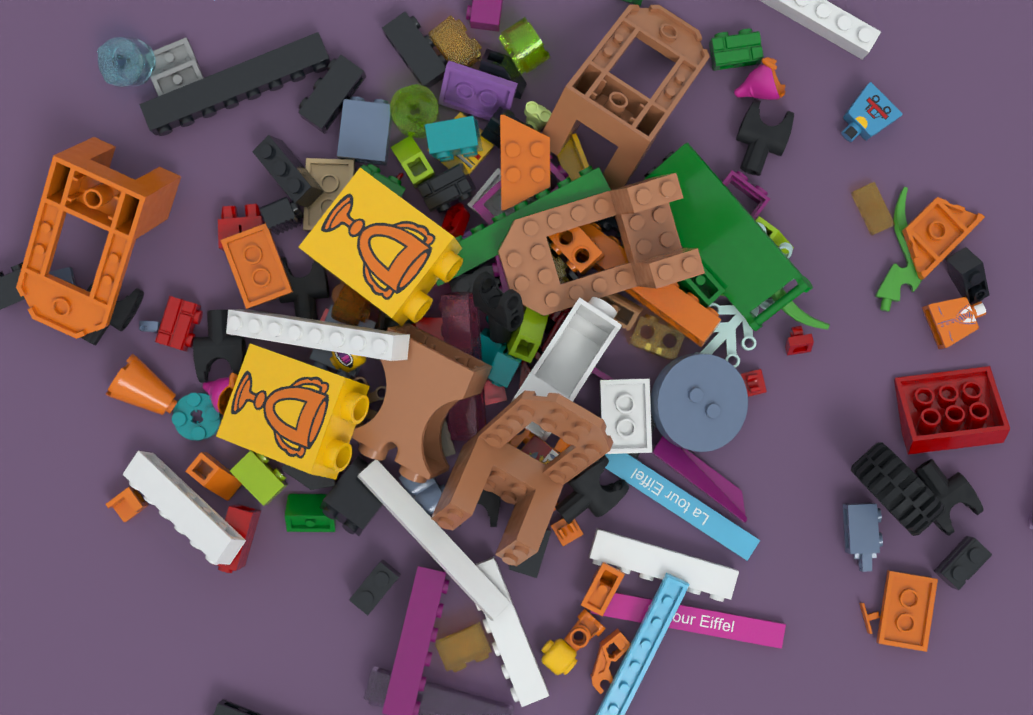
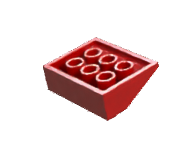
(950, 410)

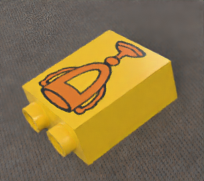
(383, 248)
(294, 412)

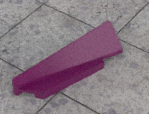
(702, 477)

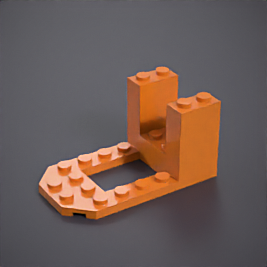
(89, 189)

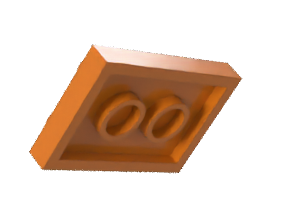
(256, 266)
(907, 610)

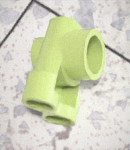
(536, 115)

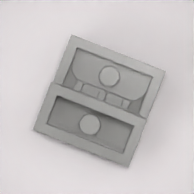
(175, 67)

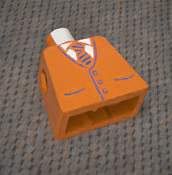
(953, 320)

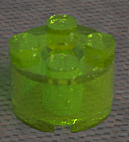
(525, 45)
(412, 98)

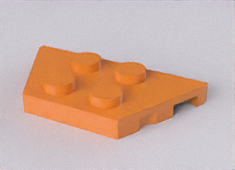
(523, 162)
(937, 233)

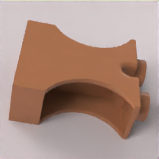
(417, 402)

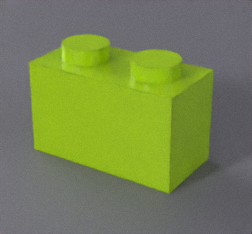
(259, 477)

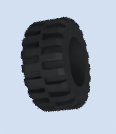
(898, 488)

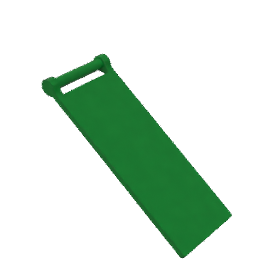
(729, 239)

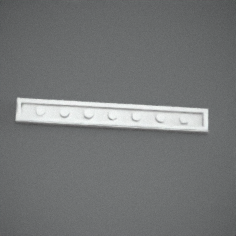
(434, 539)

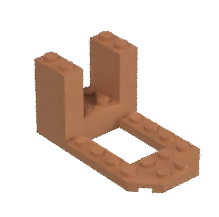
(617, 108)
(645, 230)
(519, 479)

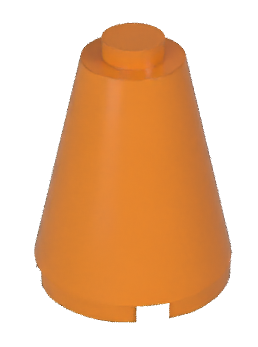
(141, 388)

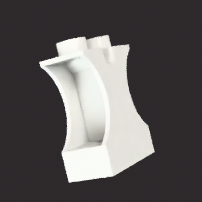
(572, 353)

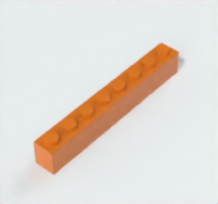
(667, 302)

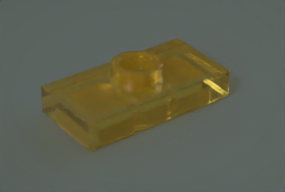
(873, 208)

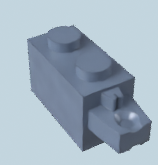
(862, 532)

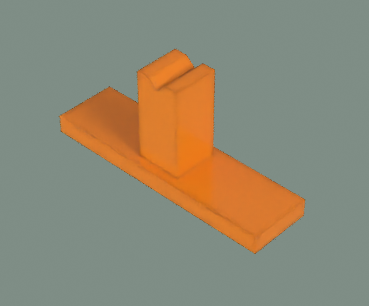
(868, 617)

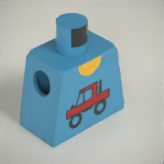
(869, 114)

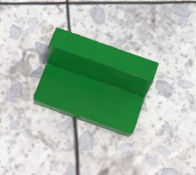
(305, 514)

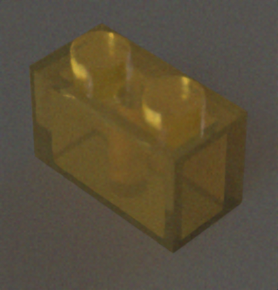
(454, 43)
(464, 647)

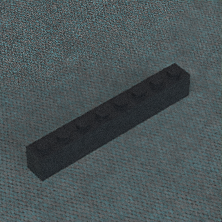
(235, 84)

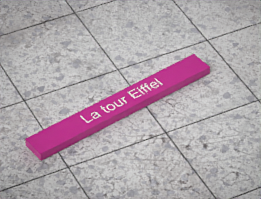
(702, 621)

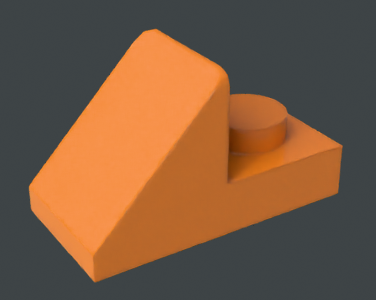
(602, 588)

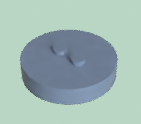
(699, 402)

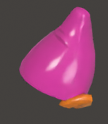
(762, 82)
(220, 391)

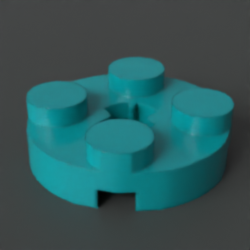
(183, 418)

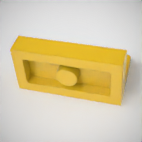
(572, 157)

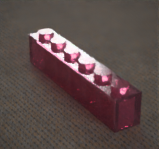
(462, 331)

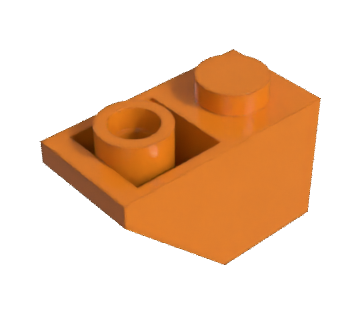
(214, 476)

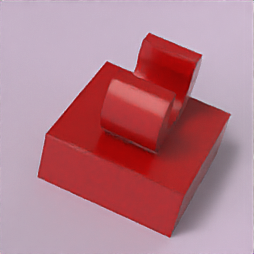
(798, 343)
(754, 382)

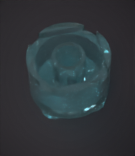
(126, 61)

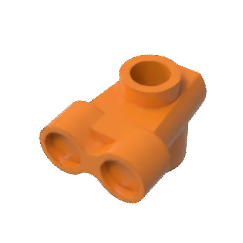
(588, 626)

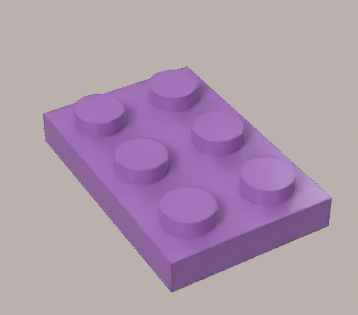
(475, 91)

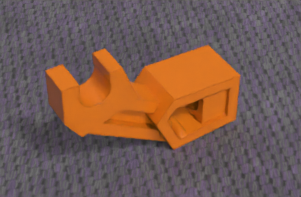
(603, 659)

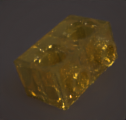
(655, 343)

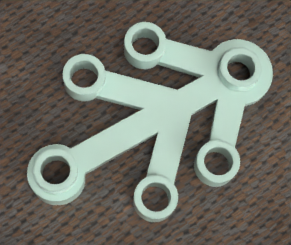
(727, 332)

